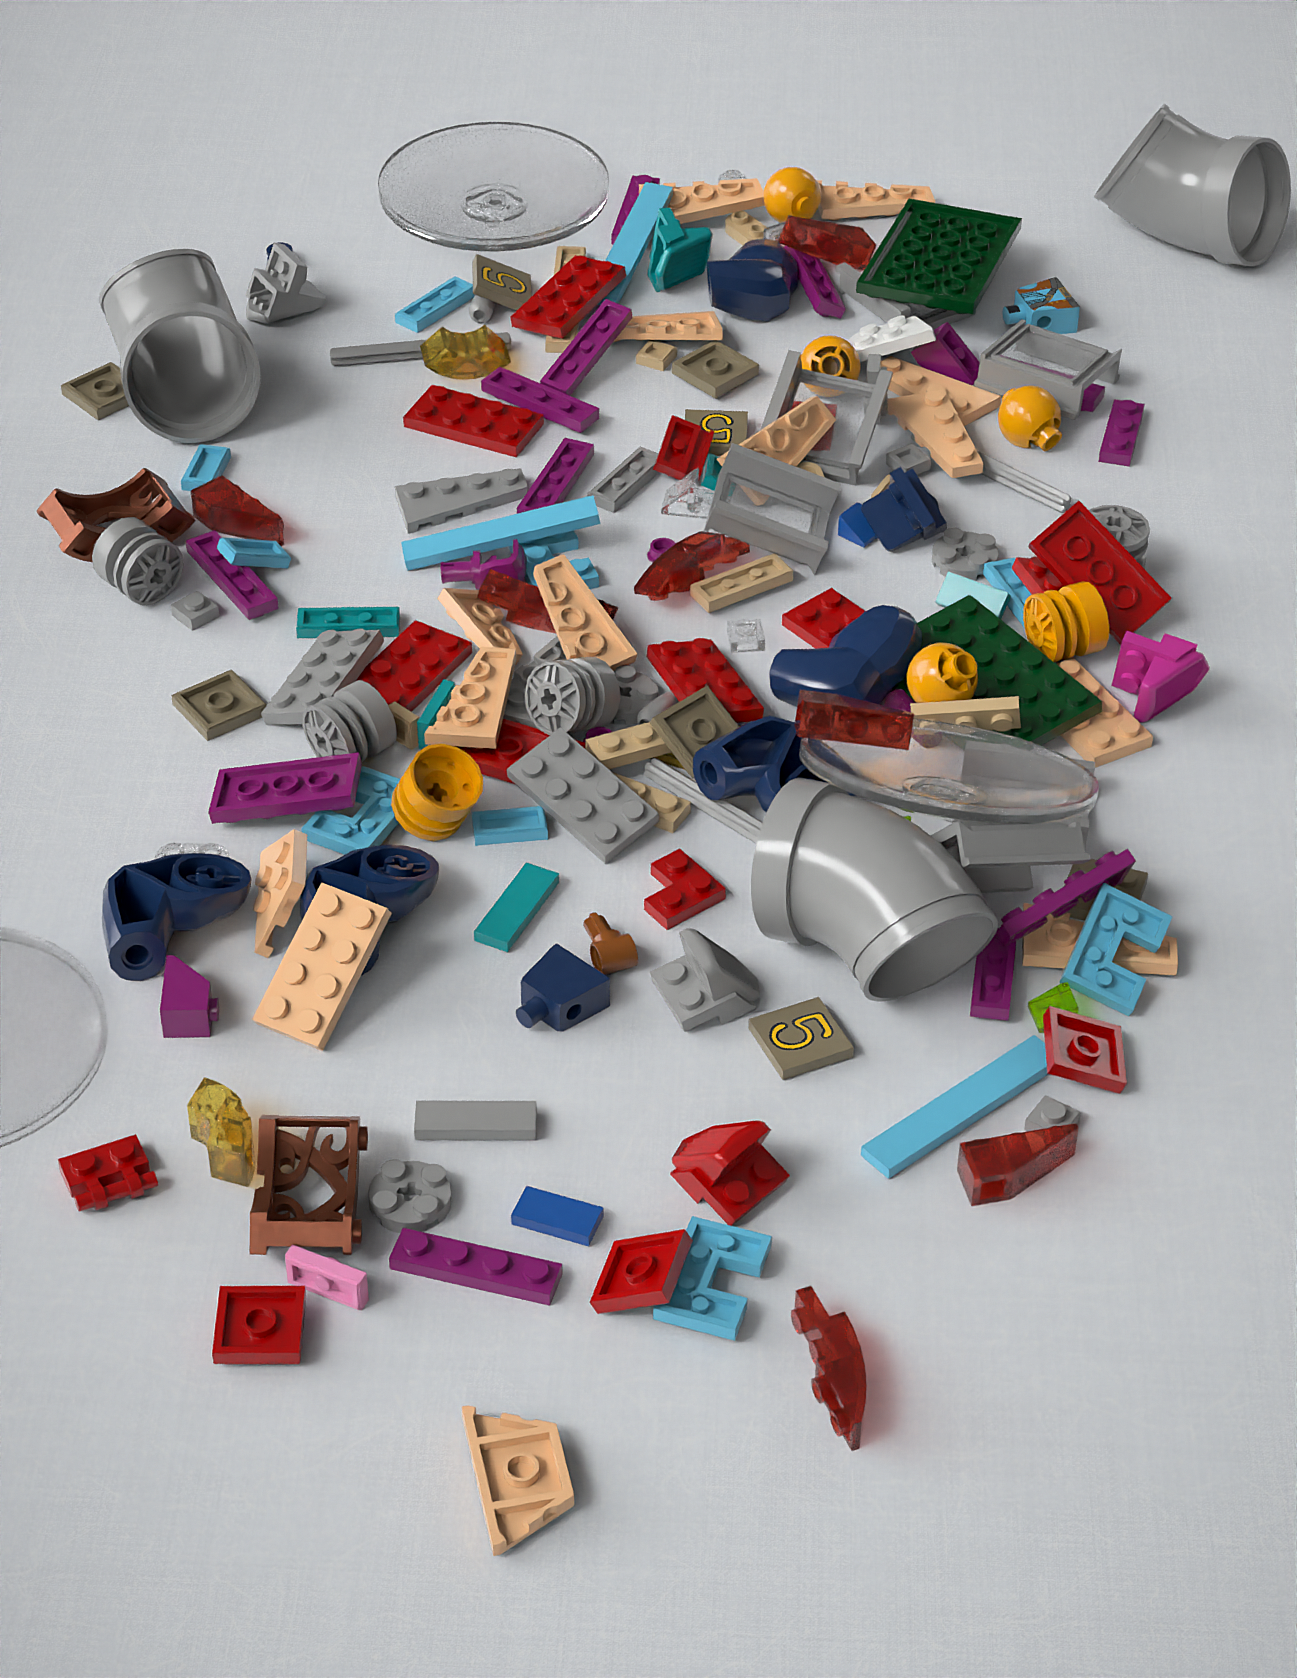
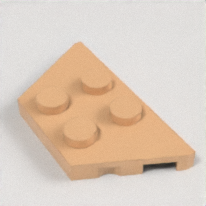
(279, 886)
(517, 1474)

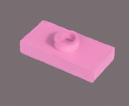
(327, 1277)

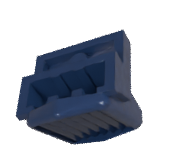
(903, 512)

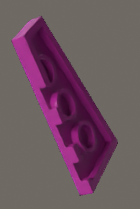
(1109, 870)

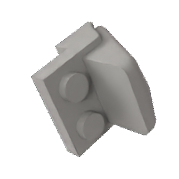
(281, 288)
(705, 983)

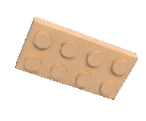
(1109, 733)
(322, 966)

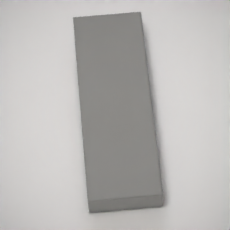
(625, 480)
(475, 1120)

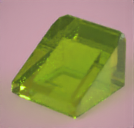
(1057, 997)

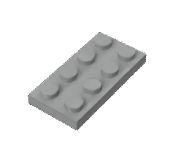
(327, 667)
(583, 795)

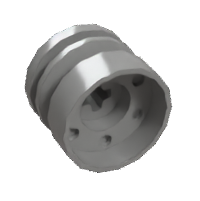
(1127, 527)
(137, 561)
(572, 695)
(350, 723)

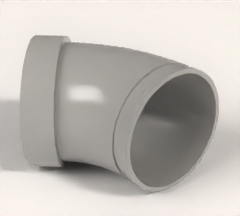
(1202, 189)
(180, 346)
(866, 889)

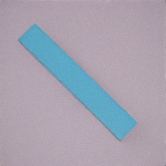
(637, 233)
(500, 532)
(957, 1108)

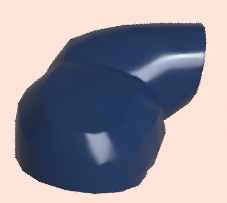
(754, 281)
(860, 663)
(751, 761)
(382, 874)
(162, 896)

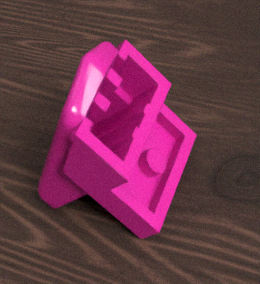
(1158, 672)

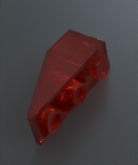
(828, 241)
(234, 512)
(852, 721)
(1008, 1164)

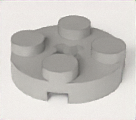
(955, 543)
(638, 688)
(405, 1177)

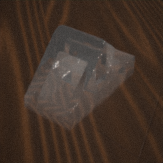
(687, 499)

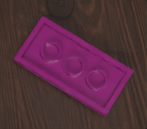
(285, 788)

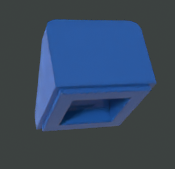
(854, 526)

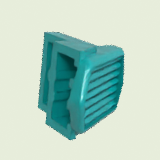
(677, 252)

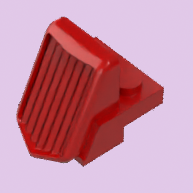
(728, 1168)

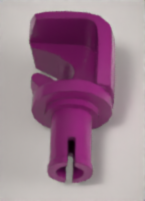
(476, 571)

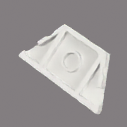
(892, 337)

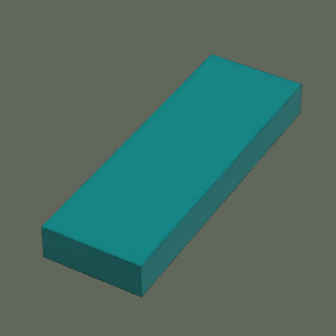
(314, 621)
(516, 907)

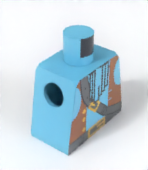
(1045, 306)

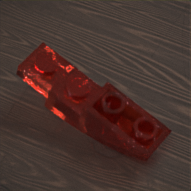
(686, 563)
(522, 601)
(838, 1362)

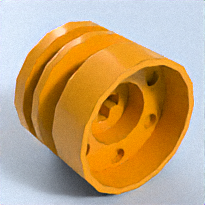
(1067, 621)
(437, 792)

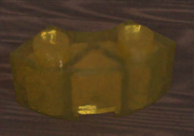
(465, 354)
(226, 1131)

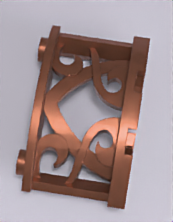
(77, 515)
(325, 1224)

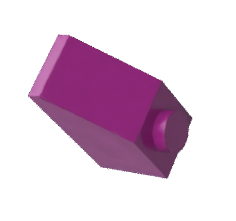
(948, 356)
(186, 1002)

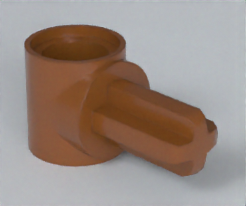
(609, 948)

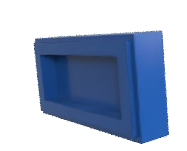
(557, 1215)

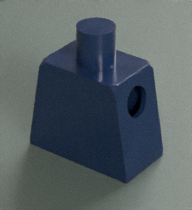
(562, 991)

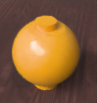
(791, 193)
(832, 357)
(1030, 416)
(942, 674)

